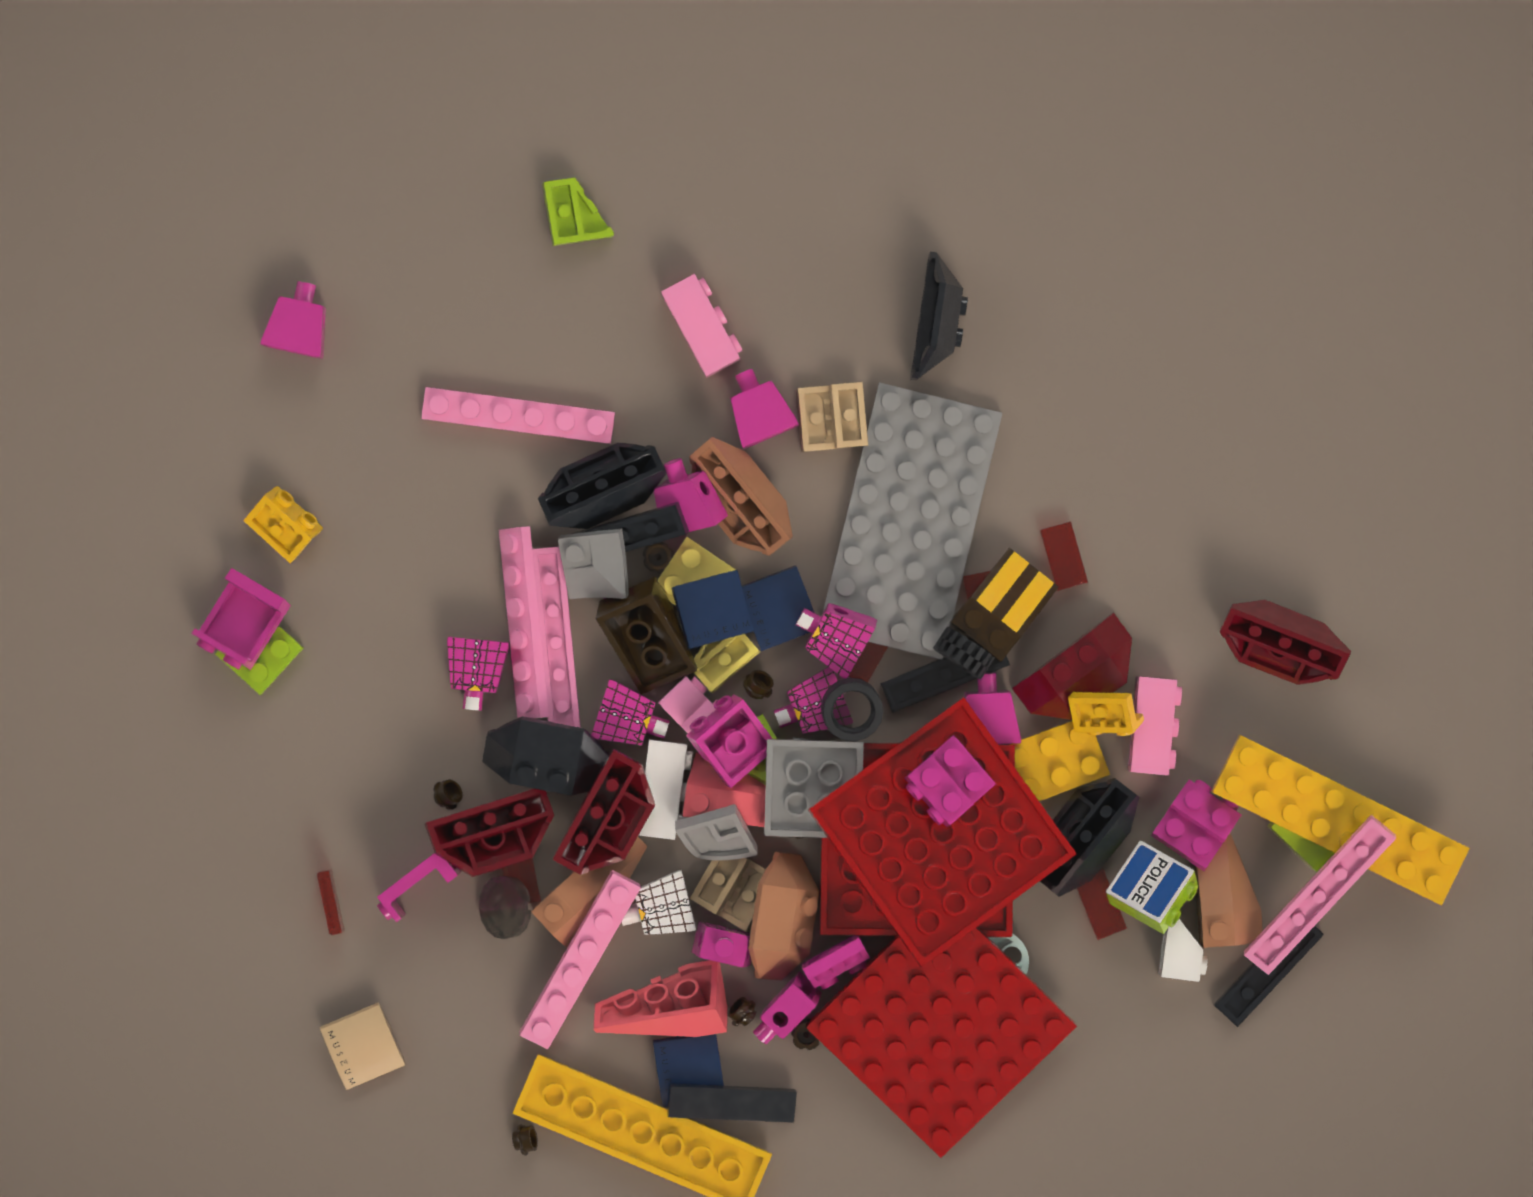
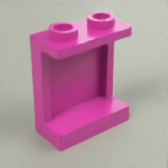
(241, 621)
(388, 903)

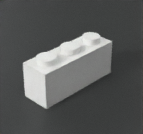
(665, 777)

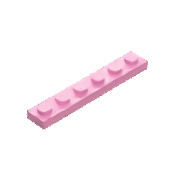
(518, 415)
(523, 622)
(556, 637)
(1319, 894)
(580, 959)

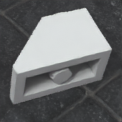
(1181, 955)

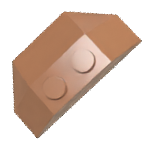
(754, 507)
(783, 917)

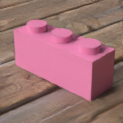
(702, 324)
(1152, 741)

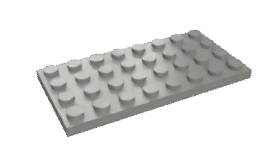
(913, 515)

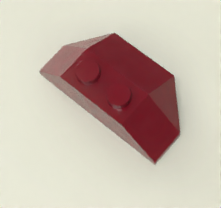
(1283, 642)
(1090, 664)
(608, 817)
(492, 833)

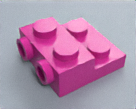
(730, 739)
(948, 782)
(1197, 823)
(844, 956)

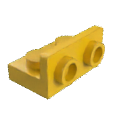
(283, 523)
(1104, 713)

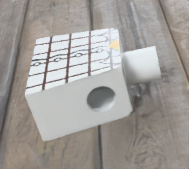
(662, 906)

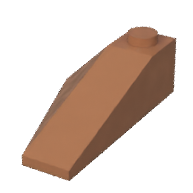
(570, 901)
(1226, 901)

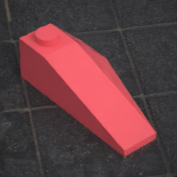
(708, 792)
(680, 1005)

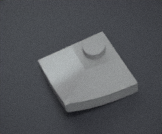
(594, 564)
(717, 835)

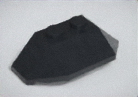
(938, 317)
(602, 486)
(544, 755)
(1095, 826)

